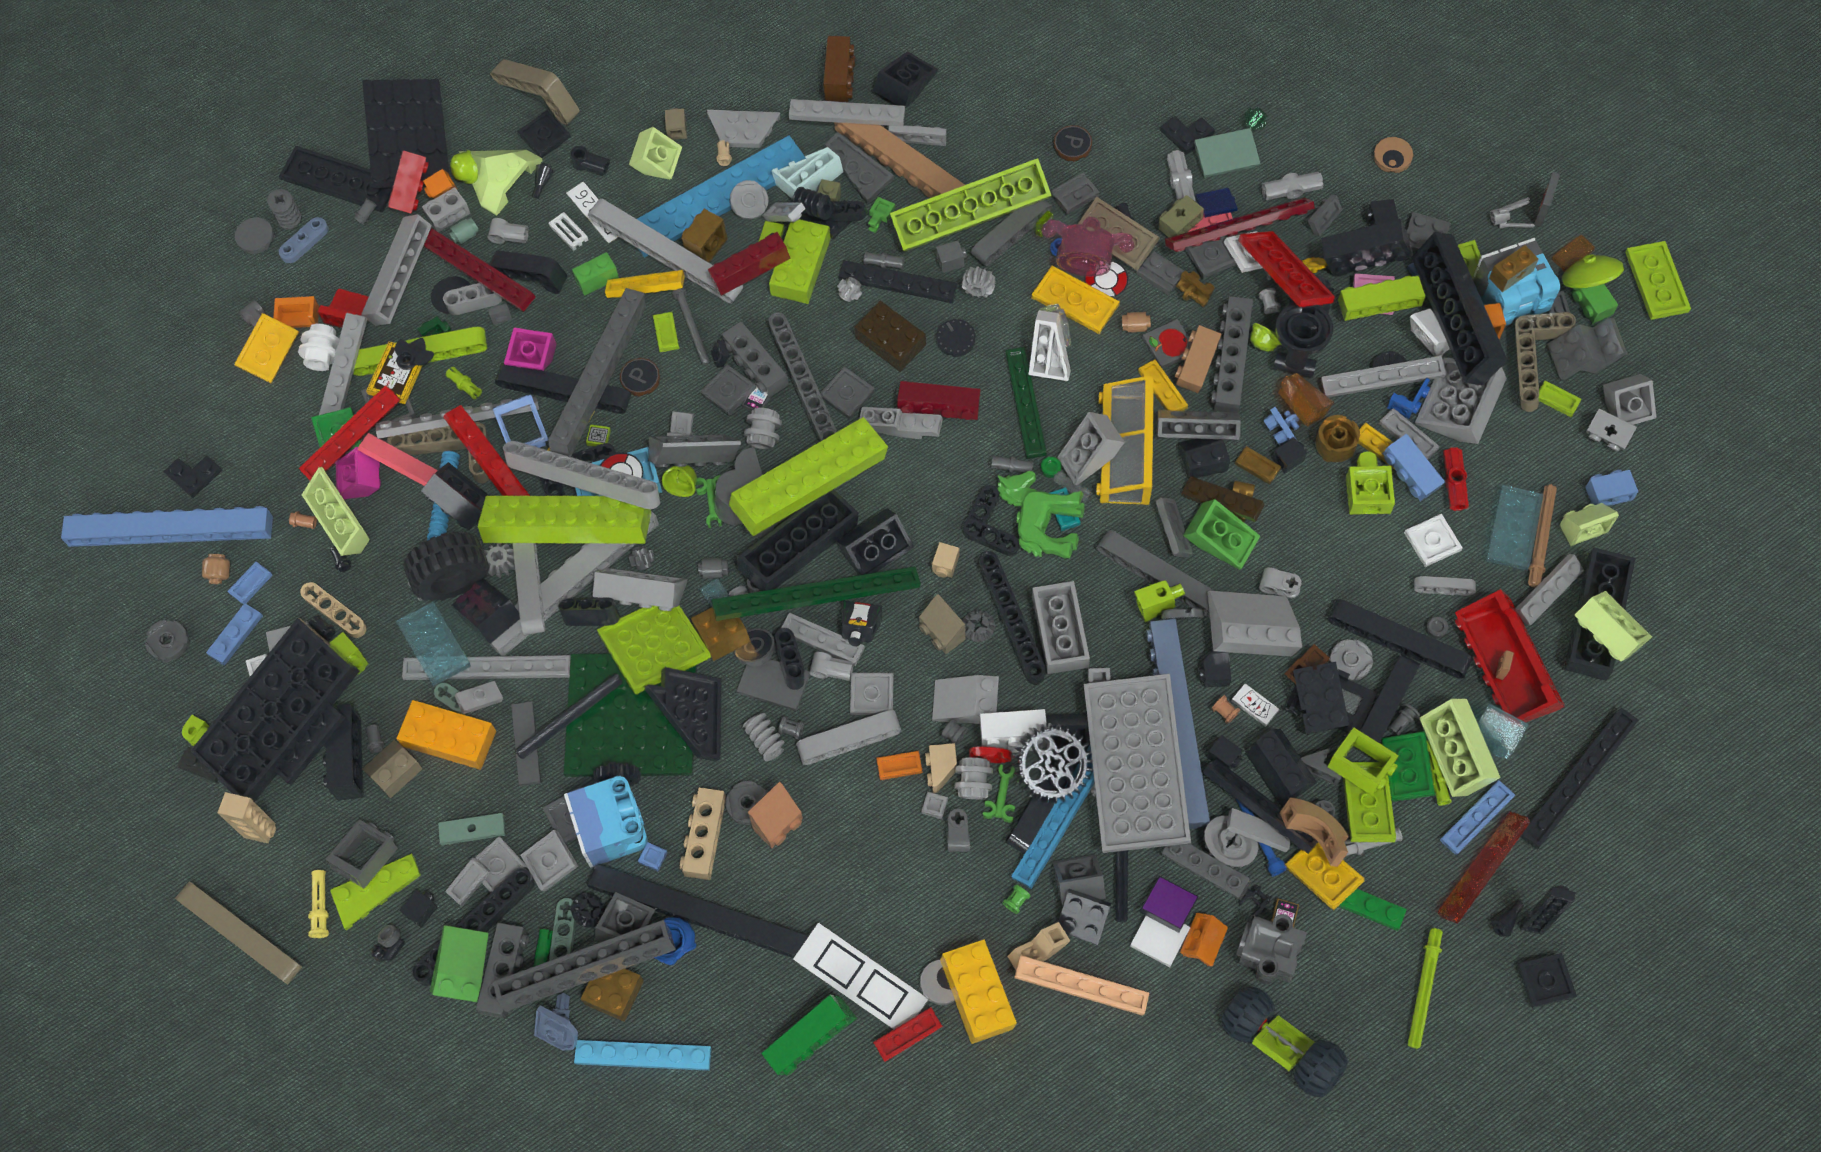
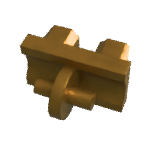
(1194, 288)

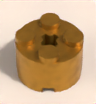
(1337, 438)

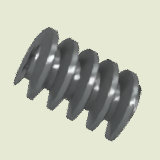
(284, 209)

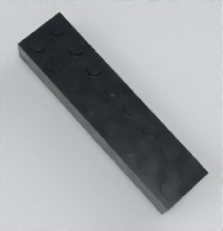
(1459, 309)

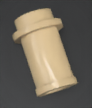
(724, 157)

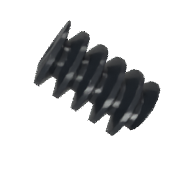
(815, 203)

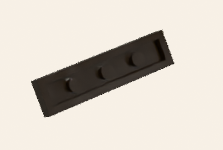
(1235, 502)

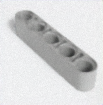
(848, 737)

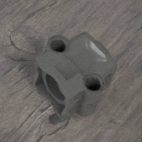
(1270, 948)

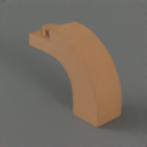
(1319, 824)

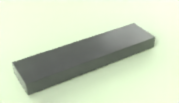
(525, 728)

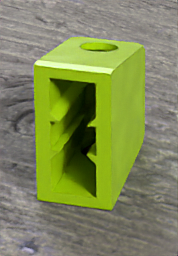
(1157, 598)

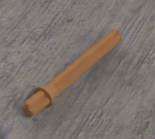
(1540, 547)

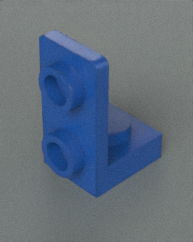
(1405, 406)

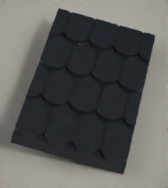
(403, 118)

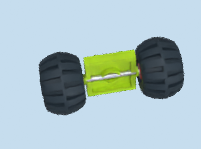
(1319, 1063)

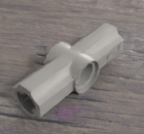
(1180, 175)
(1292, 185)

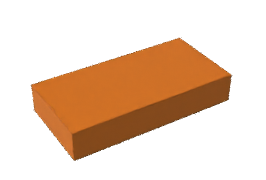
(899, 765)

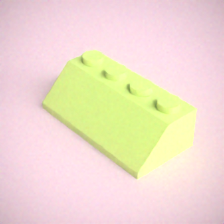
(334, 514)

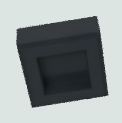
(720, 353)

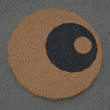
(1393, 154)

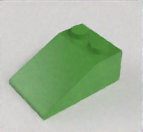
(1221, 534)
(459, 964)

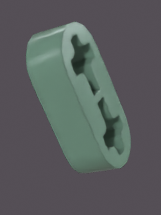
(447, 702)

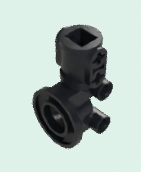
(1303, 333)

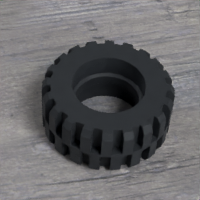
(445, 566)

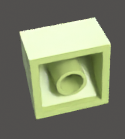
(655, 154)
(1588, 523)

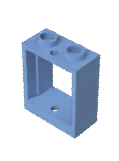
(515, 404)

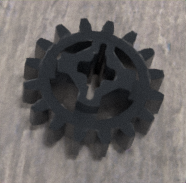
(614, 769)

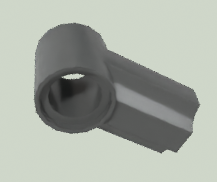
(251, 313)

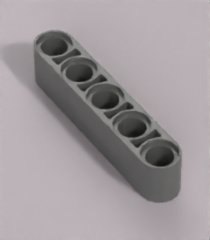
(1009, 232)

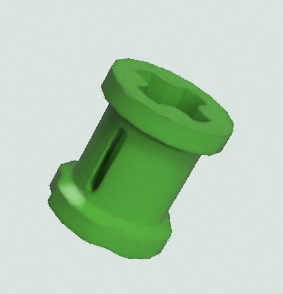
(1016, 899)

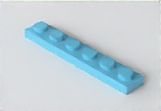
(642, 1055)

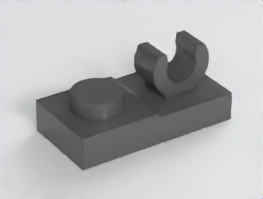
(1325, 215)

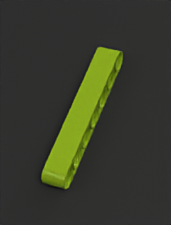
(443, 345)

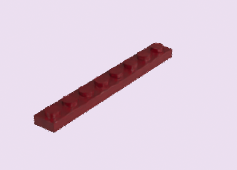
(1244, 222)
(478, 270)

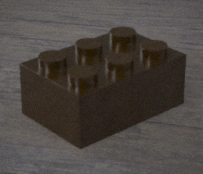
(890, 336)

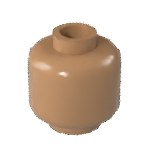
(215, 568)

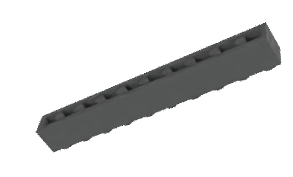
(597, 373)

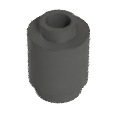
(713, 568)

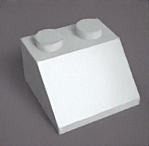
(1428, 331)

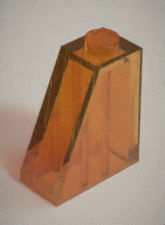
(1304, 399)

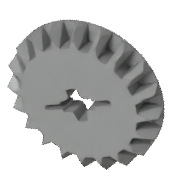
(1241, 851)

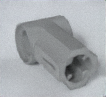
(503, 231)
(825, 666)

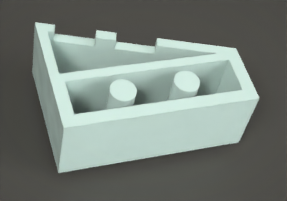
(808, 172)

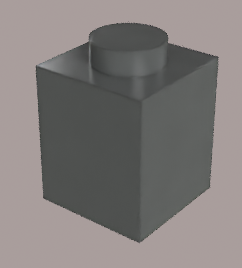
(950, 256)

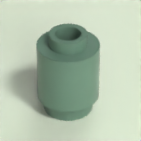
(463, 231)

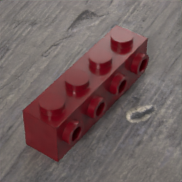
(749, 263)
(939, 400)

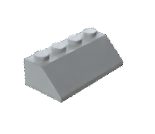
(639, 588)

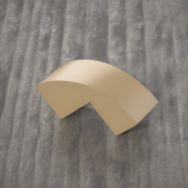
(1043, 946)

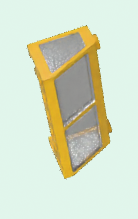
(1130, 409)

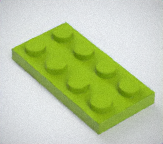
(1658, 280)
(1368, 815)

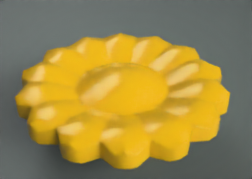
(1315, 264)

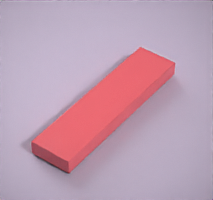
(396, 459)

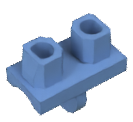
(1276, 419)

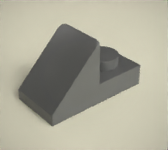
(1316, 766)

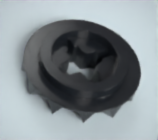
(584, 918)

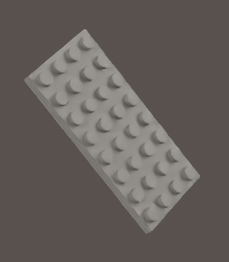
(1136, 763)

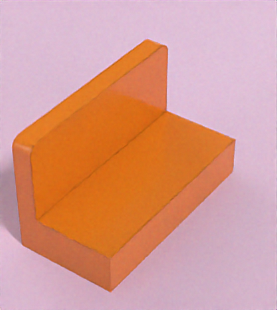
(1204, 938)

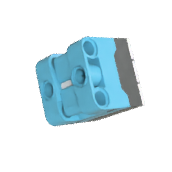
(1528, 296)

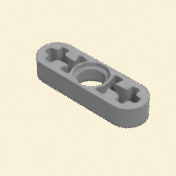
(1444, 585)

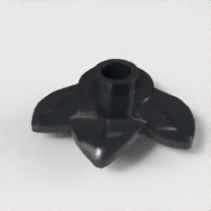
(414, 352)

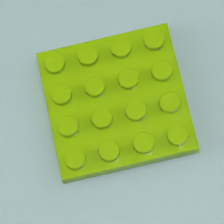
(650, 642)

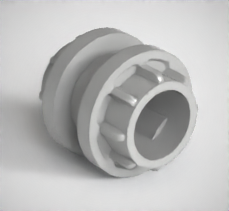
(762, 429)
(973, 778)

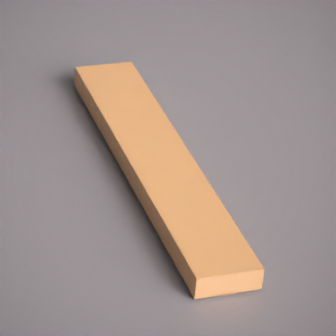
(1081, 985)

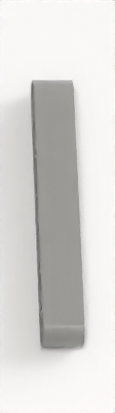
(529, 588)

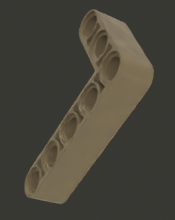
(539, 83)
(1528, 354)
(447, 443)

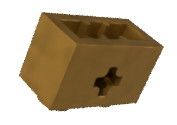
(1513, 268)

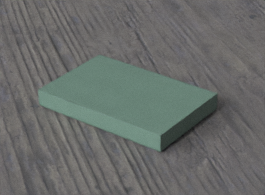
(1227, 152)

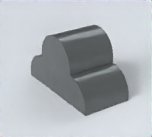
(745, 471)

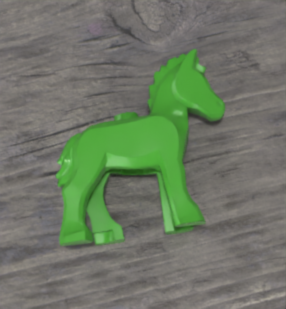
(1036, 514)

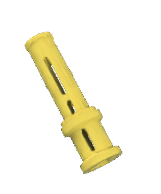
(318, 915)

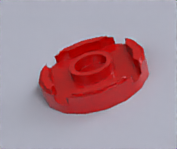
(992, 754)

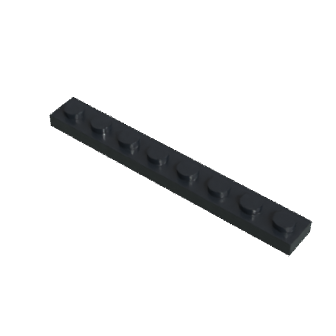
(1579, 778)

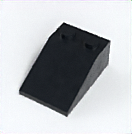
(904, 79)

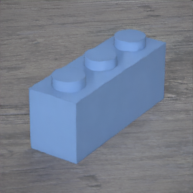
(1413, 467)

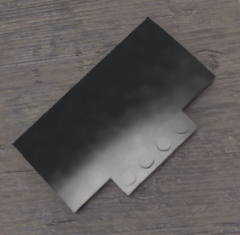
(278, 714)

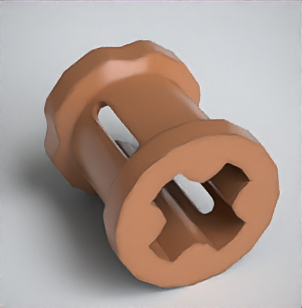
(1226, 709)

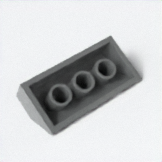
(692, 449)

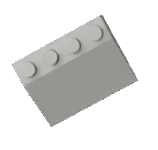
(1459, 407)
(1253, 624)

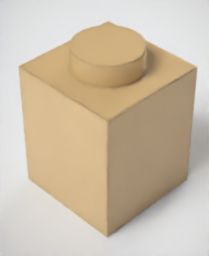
(945, 560)

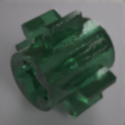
(1255, 118)

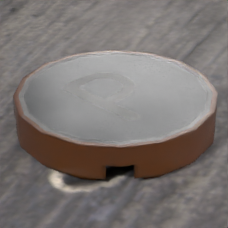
(1073, 143)
(640, 376)

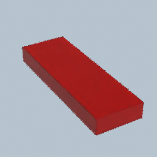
(907, 1034)

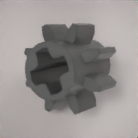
(641, 557)

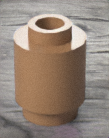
(1136, 322)

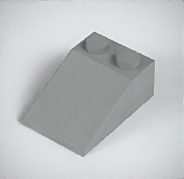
(1090, 447)
(965, 698)

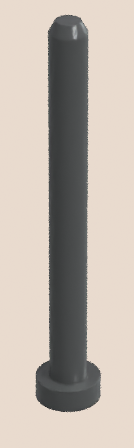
(680, 295)

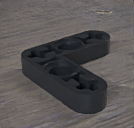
(981, 523)

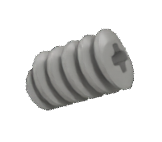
(763, 737)

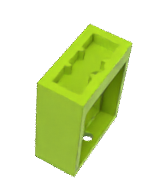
(1355, 773)

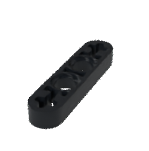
(852, 212)

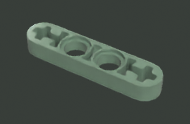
(557, 940)

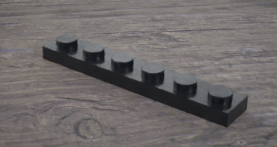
(899, 281)
(1257, 803)
(1548, 910)

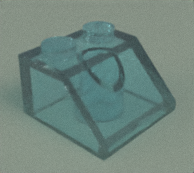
(1501, 731)

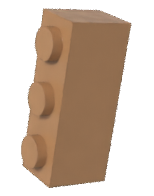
(1197, 358)

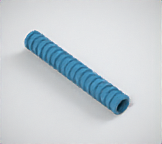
(439, 519)

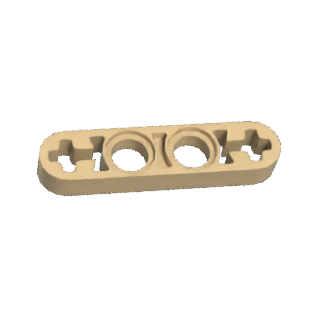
(332, 611)

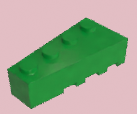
(808, 1035)

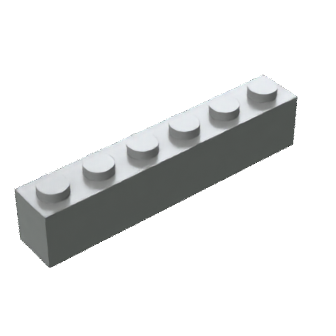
(396, 270)

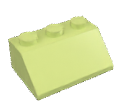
(1612, 626)

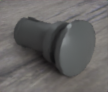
(1405, 717)

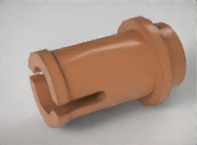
(297, 519)

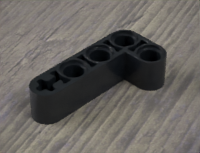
(530, 268)
(584, 455)

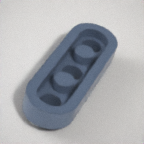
(300, 247)

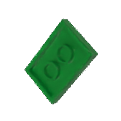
(1414, 773)

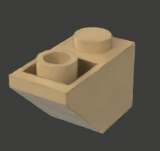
(942, 762)

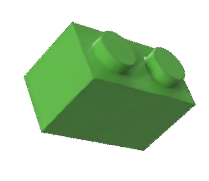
(595, 273)
(1595, 302)

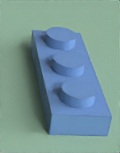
(234, 634)

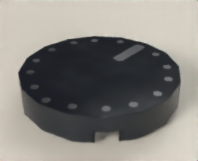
(955, 337)

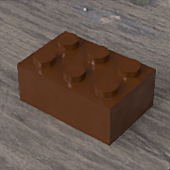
(839, 69)

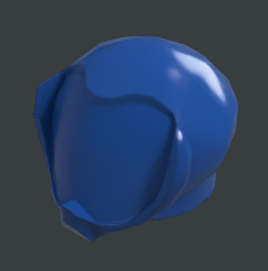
(683, 938)

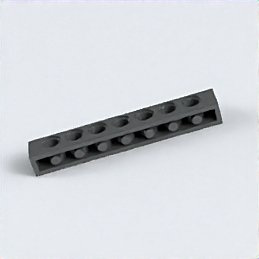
(584, 965)

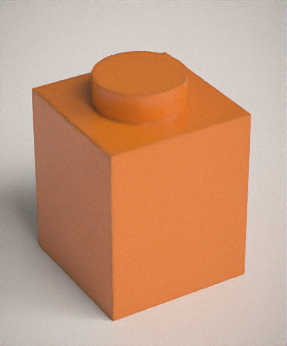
(438, 184)

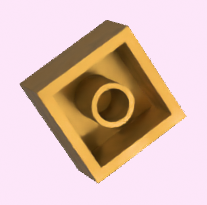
(705, 235)
(720, 636)
(613, 993)

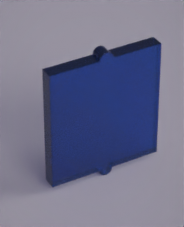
(1217, 202)

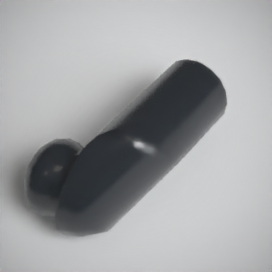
(385, 954)

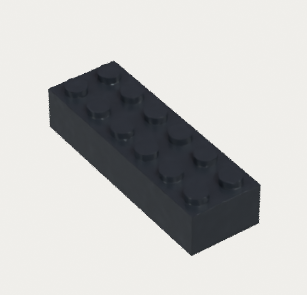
(797, 541)
(1602, 573)

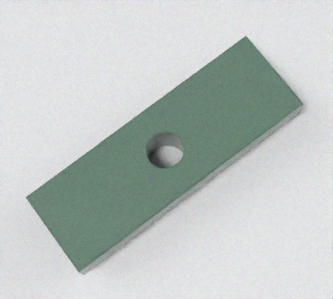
(459, 830)

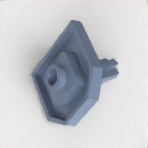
(555, 1025)

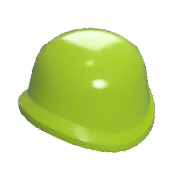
(464, 167)
(1264, 338)
(680, 481)

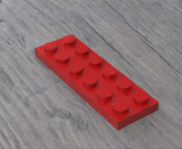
(1286, 269)

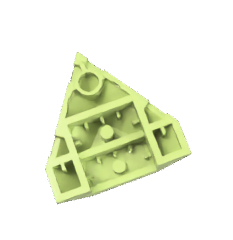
(498, 173)

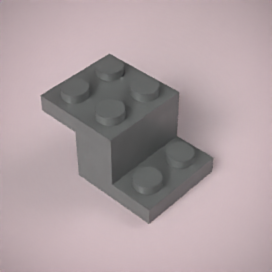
(1587, 348)

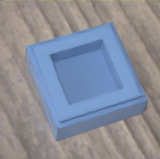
(652, 856)

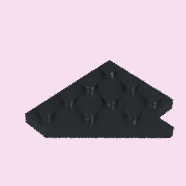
(692, 708)

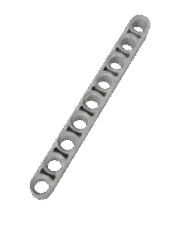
(657, 246)
(582, 475)

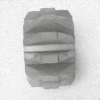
(978, 282)
(500, 559)

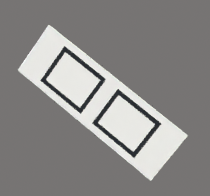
(859, 978)

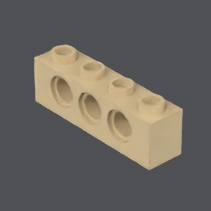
(247, 818)
(702, 867)

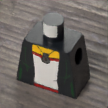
(860, 621)

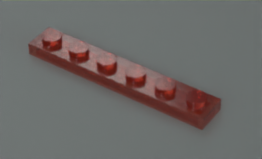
(1483, 867)

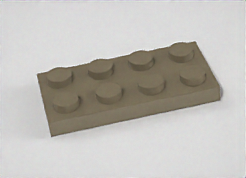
(1117, 222)

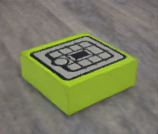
(598, 435)

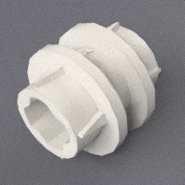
(318, 347)

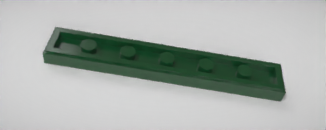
(1025, 403)

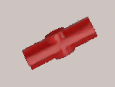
(1456, 489)

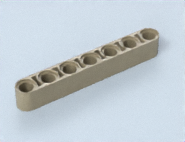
(238, 932)

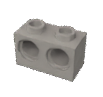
(447, 213)

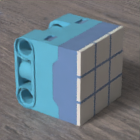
(606, 820)

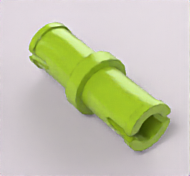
(463, 383)

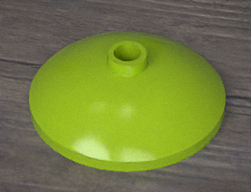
(1592, 271)

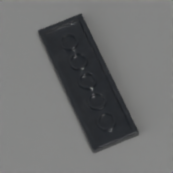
(333, 178)

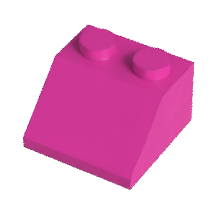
(530, 349)
(357, 475)

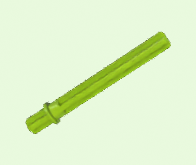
(1432, 952)

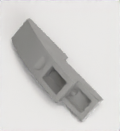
(900, 424)

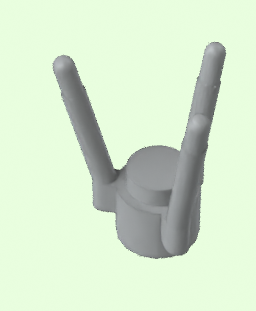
(1501, 215)

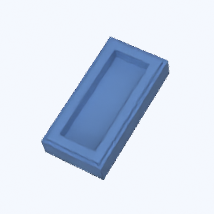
(250, 583)

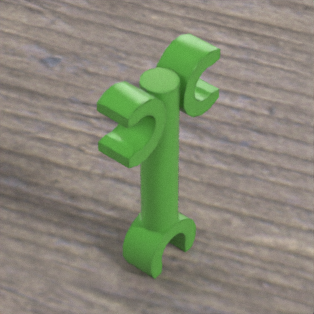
(709, 487)
(999, 810)

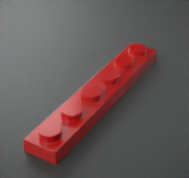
(351, 432)
(484, 453)

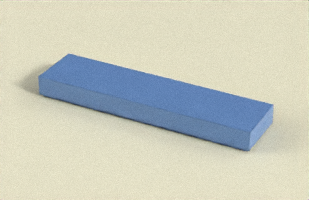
(1477, 817)

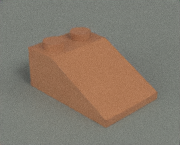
(775, 816)

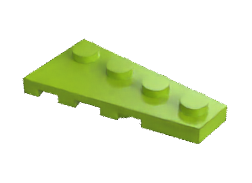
(356, 903)

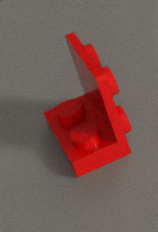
(342, 303)

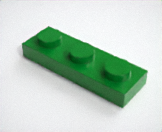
(1374, 909)

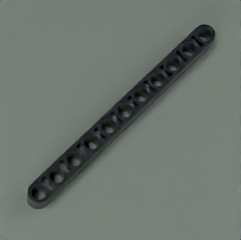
(698, 911)

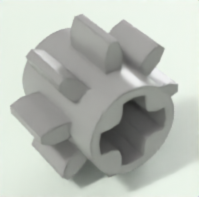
(849, 289)

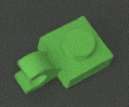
(880, 212)

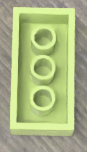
(1459, 747)

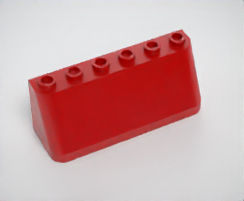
(1492, 629)

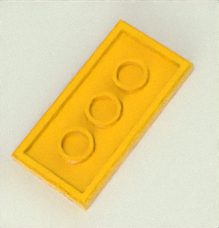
(1079, 300)

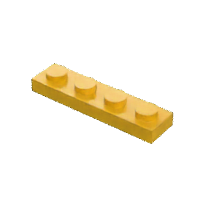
(645, 283)

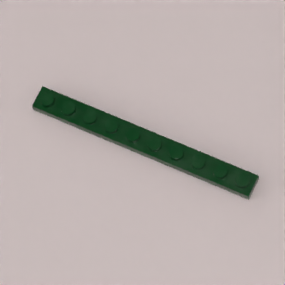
(815, 593)

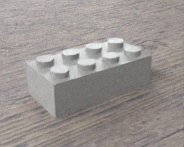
(1060, 627)

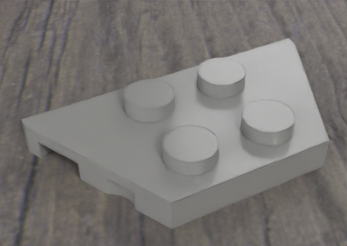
(743, 128)

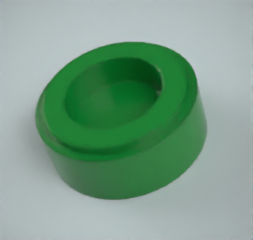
(1050, 466)

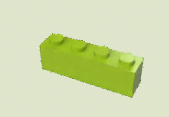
(1381, 297)

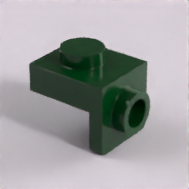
(434, 327)

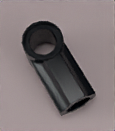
(589, 161)

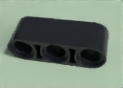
(589, 611)
(789, 650)

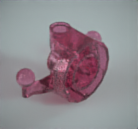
(1083, 250)

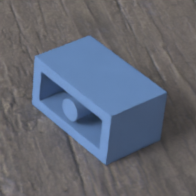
(1612, 488)

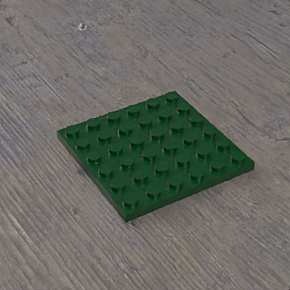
(620, 726)

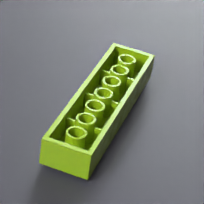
(971, 205)
(807, 476)
(562, 520)

